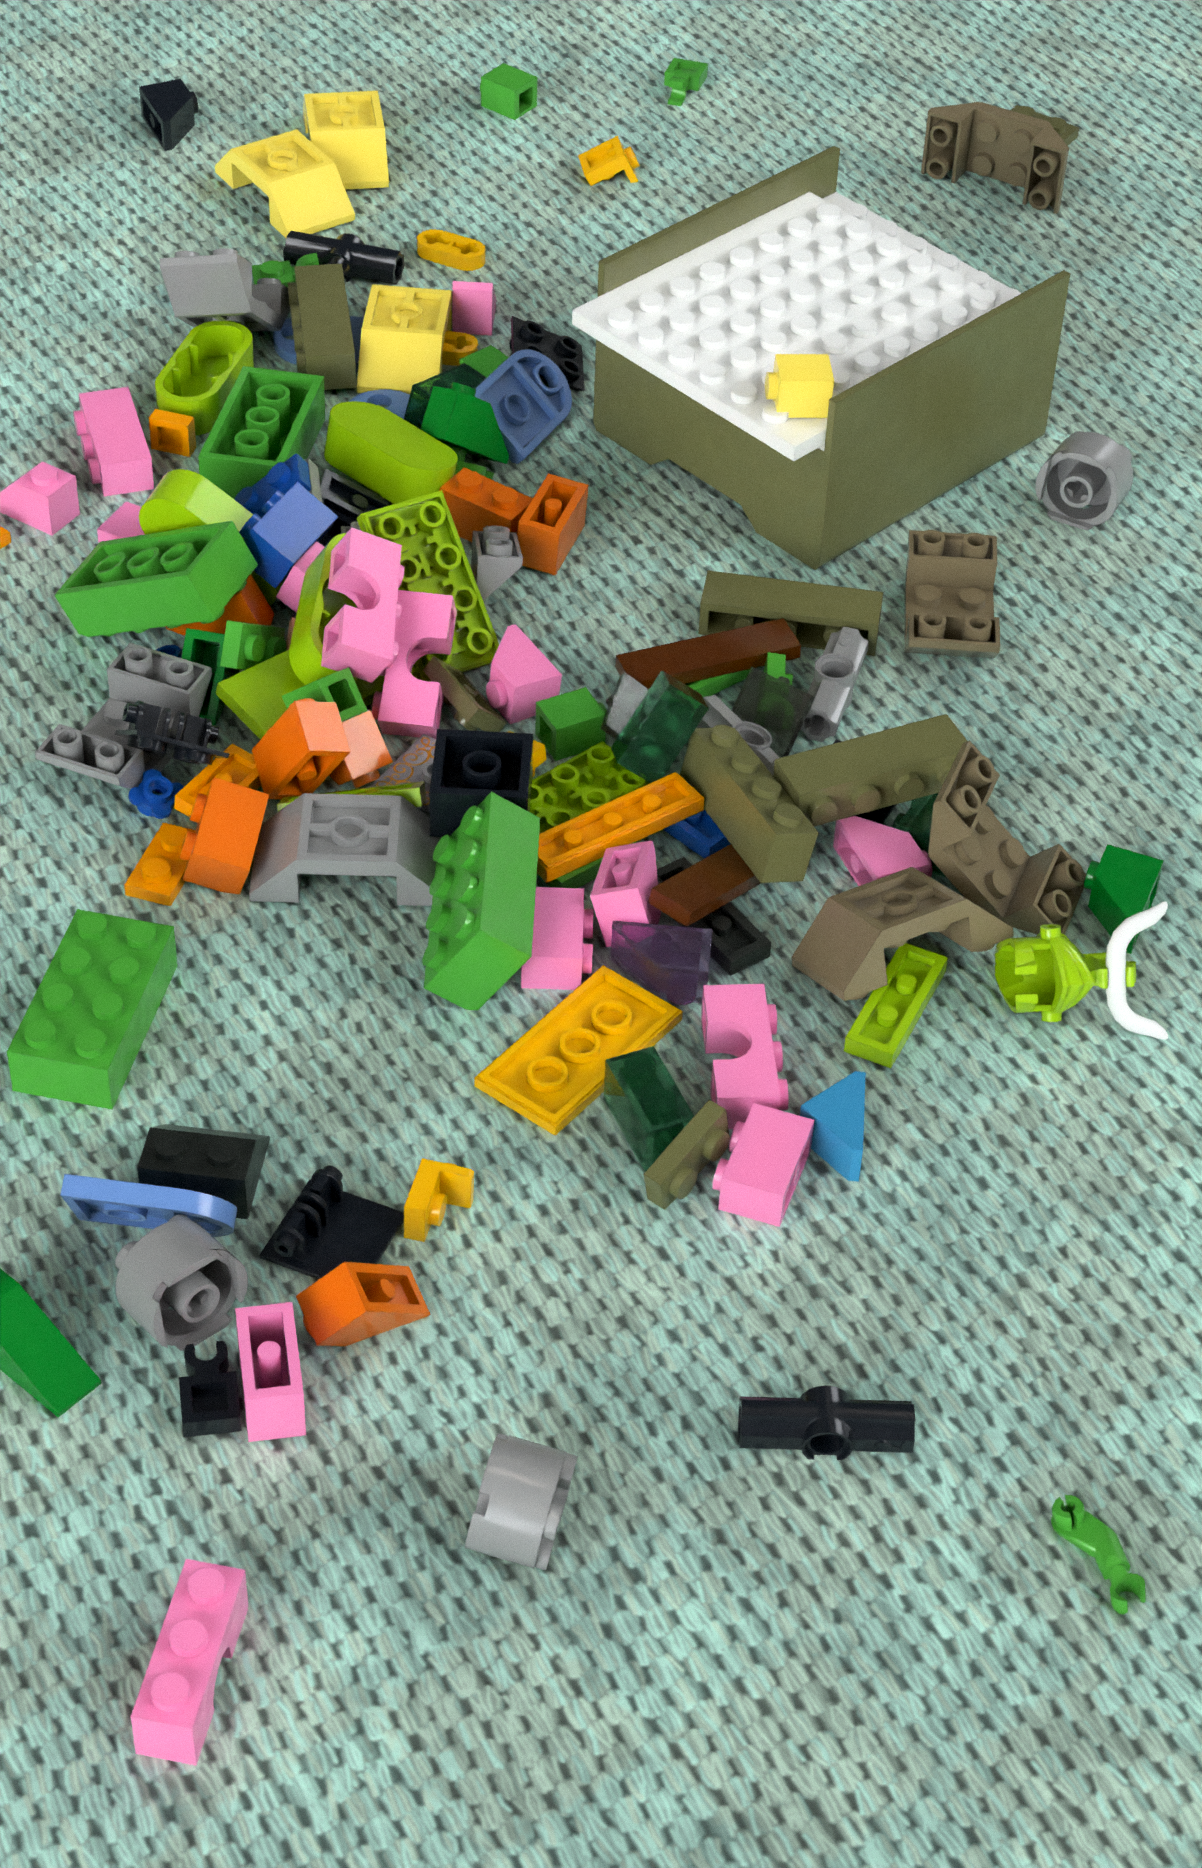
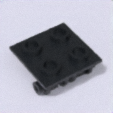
(560, 349)
(194, 739)
(331, 1228)

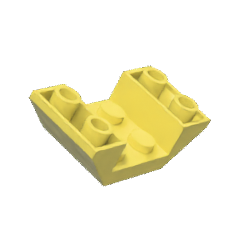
(351, 134)
(296, 177)
(402, 337)

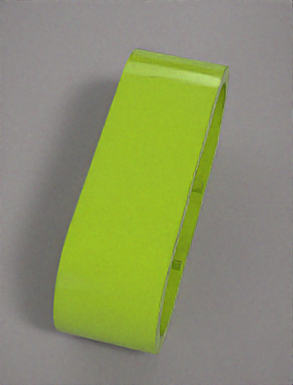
(204, 371)
(386, 452)
(192, 500)
(314, 612)

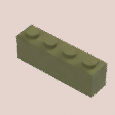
(322, 325)
(808, 608)
(871, 770)
(749, 805)

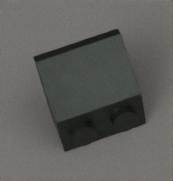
(205, 1162)

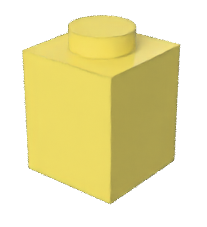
(801, 385)

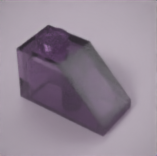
(664, 958)

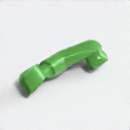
(1101, 1543)

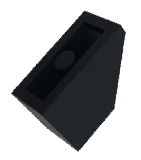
(168, 111)

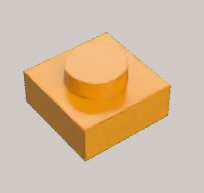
(172, 432)

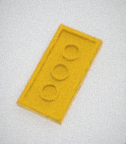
(562, 1058)

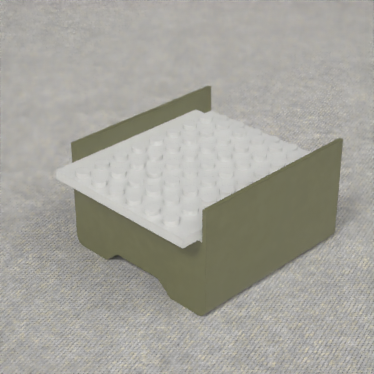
(924, 353)

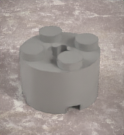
(1085, 472)
(183, 1270)
(521, 1501)

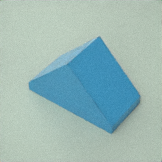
(839, 1124)

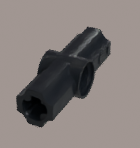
(350, 251)
(826, 1423)

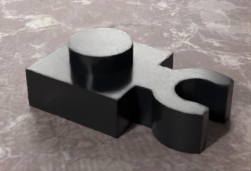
(209, 1394)

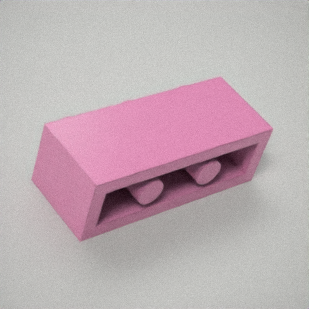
(113, 442)

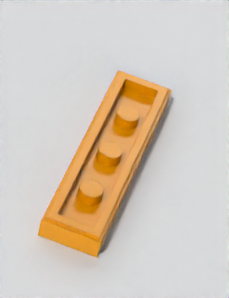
(616, 824)

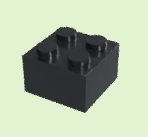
(471, 767)

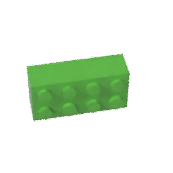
(262, 424)
(157, 580)
(482, 903)
(93, 1009)

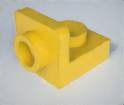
(607, 160)
(431, 1191)

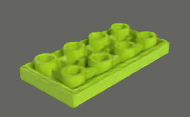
(437, 565)
(258, 692)
(580, 786)

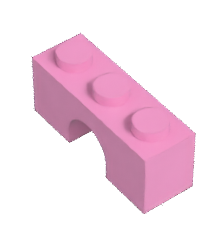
(370, 575)
(407, 703)
(742, 1024)
(181, 1677)

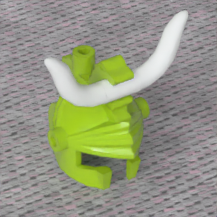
(1053, 975)

